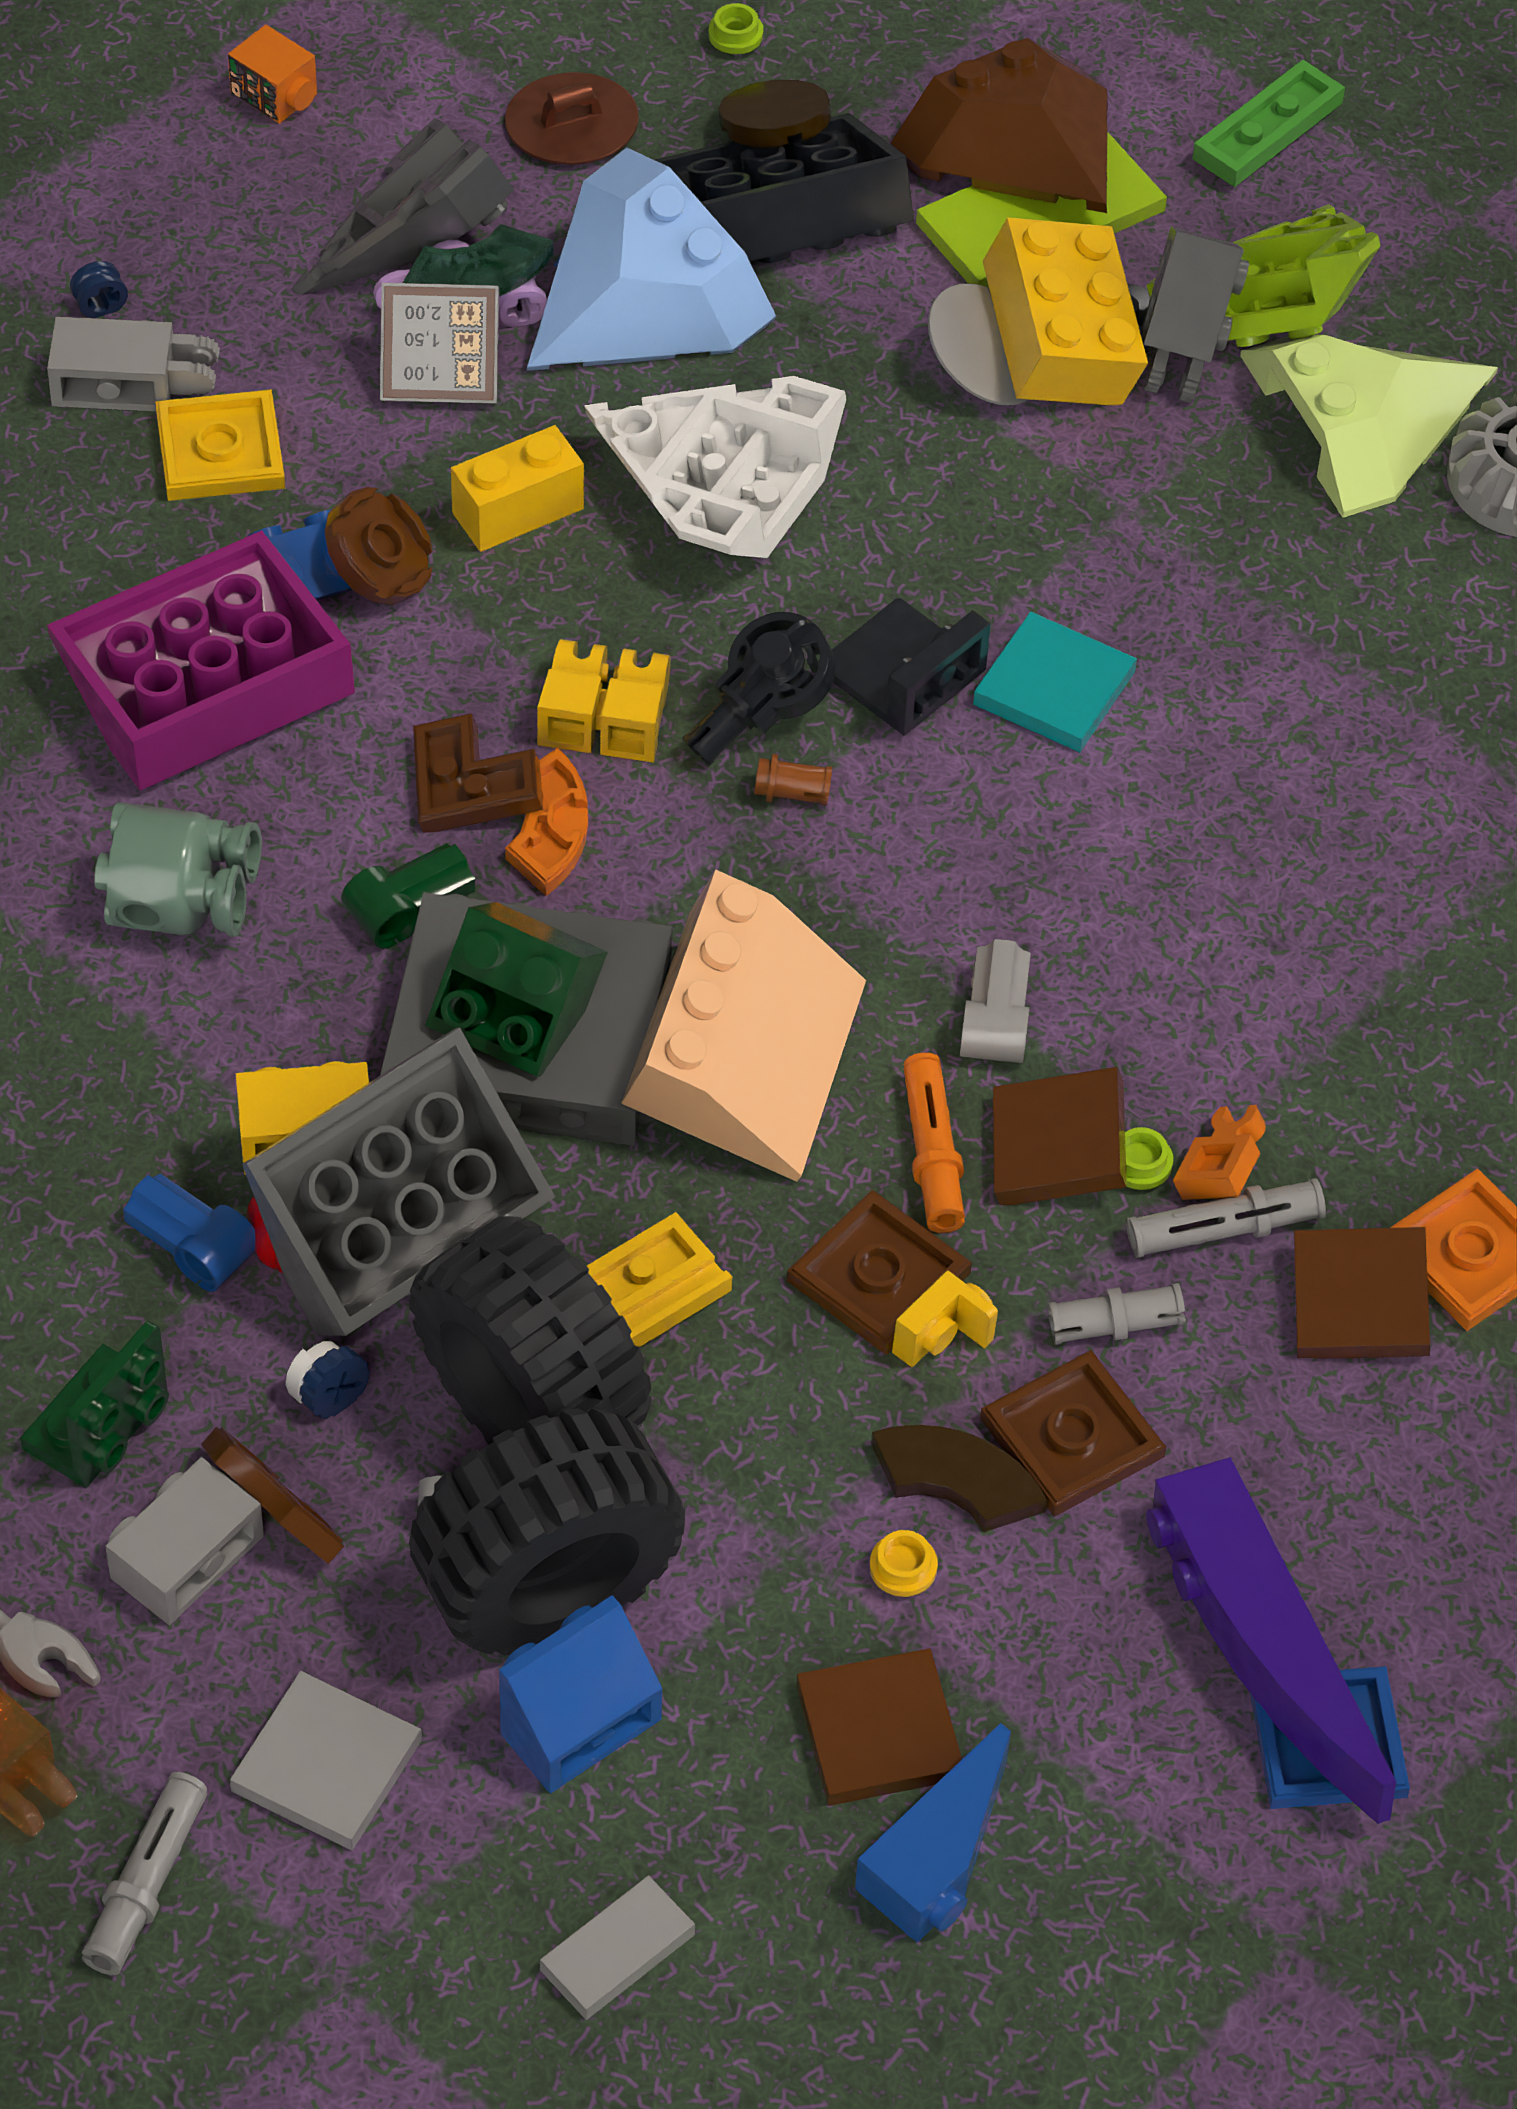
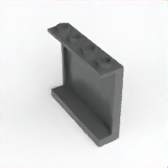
(592, 1069)

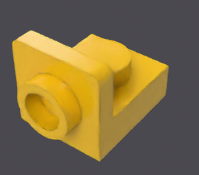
(938, 1315)

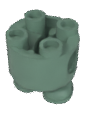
(168, 870)

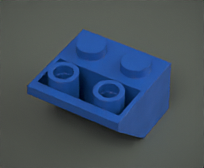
(578, 1694)

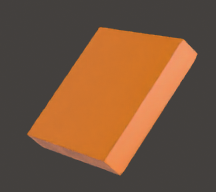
(1469, 1248)

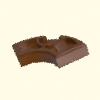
(275, 1497)

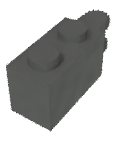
(1191, 305)

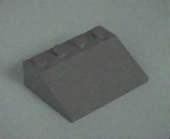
(391, 1183)

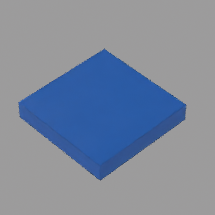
(1296, 1781)

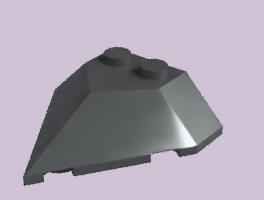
(430, 196)

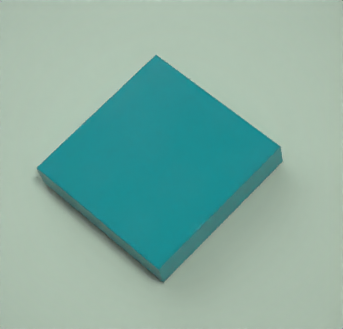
(1055, 681)

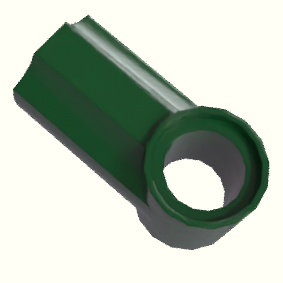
(389, 902)

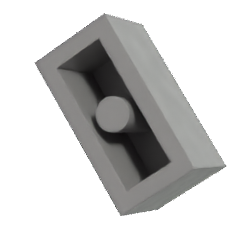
(184, 1540)

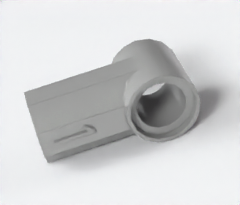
(997, 1012)

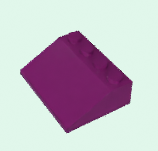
(203, 659)

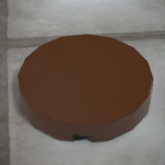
(378, 546)

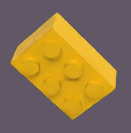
(1064, 312)

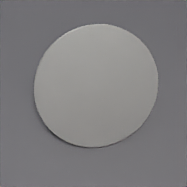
(970, 343)

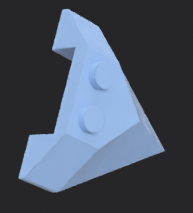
(646, 275)

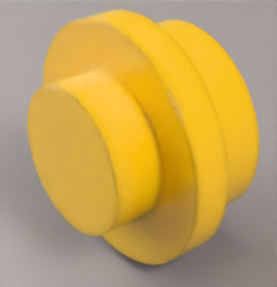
(903, 1563)

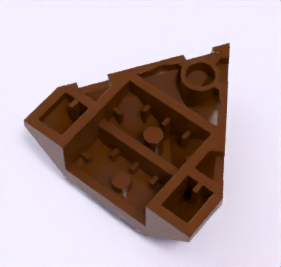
(1013, 125)

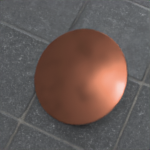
(571, 118)

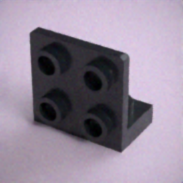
(908, 664)

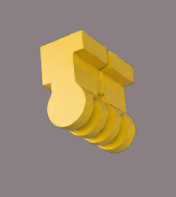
(625, 713)

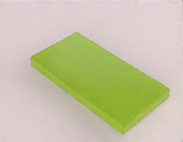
(970, 219)

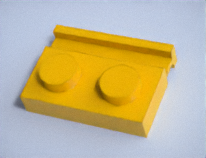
(660, 1278)

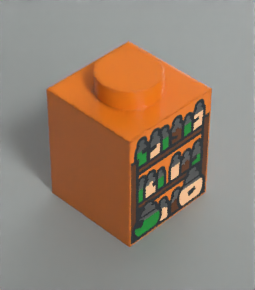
(272, 74)

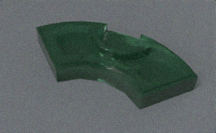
(502, 259)

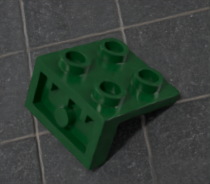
(102, 1408)

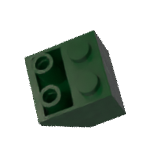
(515, 986)

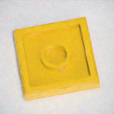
(220, 445)

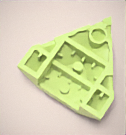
(1368, 409)

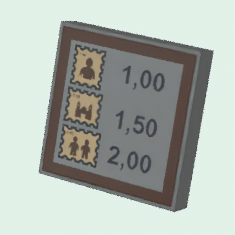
(439, 343)

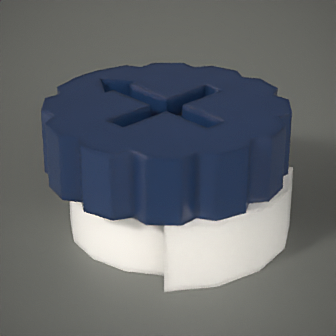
(327, 1378)

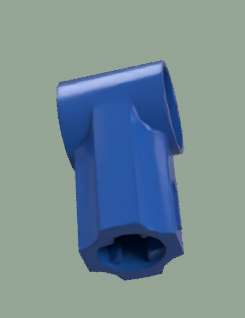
(202, 1240)

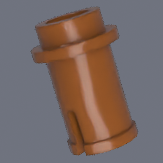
(792, 781)

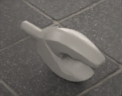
(30, 1642)

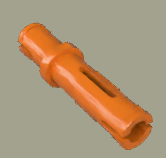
(937, 1162)

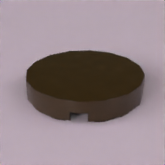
(773, 110)

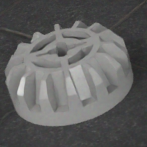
(1476, 473)

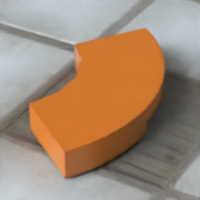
(554, 836)

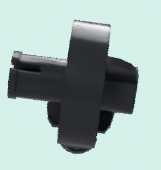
(765, 681)

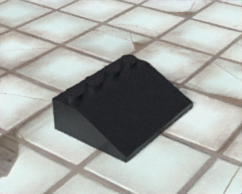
(801, 192)

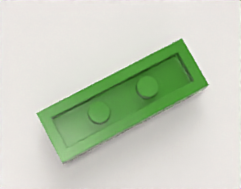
(1268, 123)

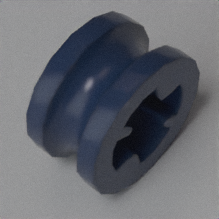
(98, 289)

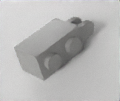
(126, 363)

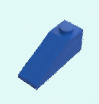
(928, 1856)

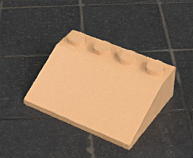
(746, 1029)

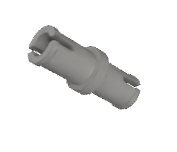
(1116, 1313)

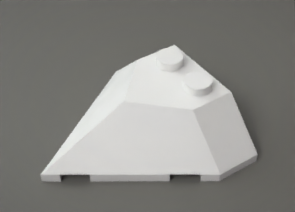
(727, 462)

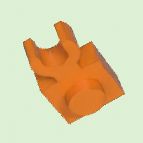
(1222, 1162)

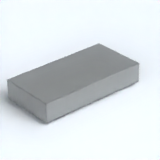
(617, 1947)

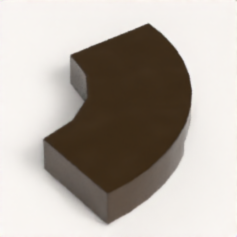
(958, 1469)

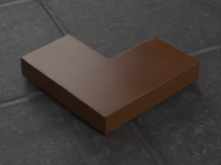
(462, 789)

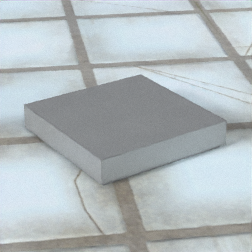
(326, 1760)

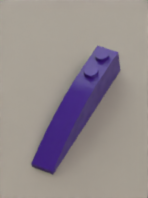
(1264, 1627)

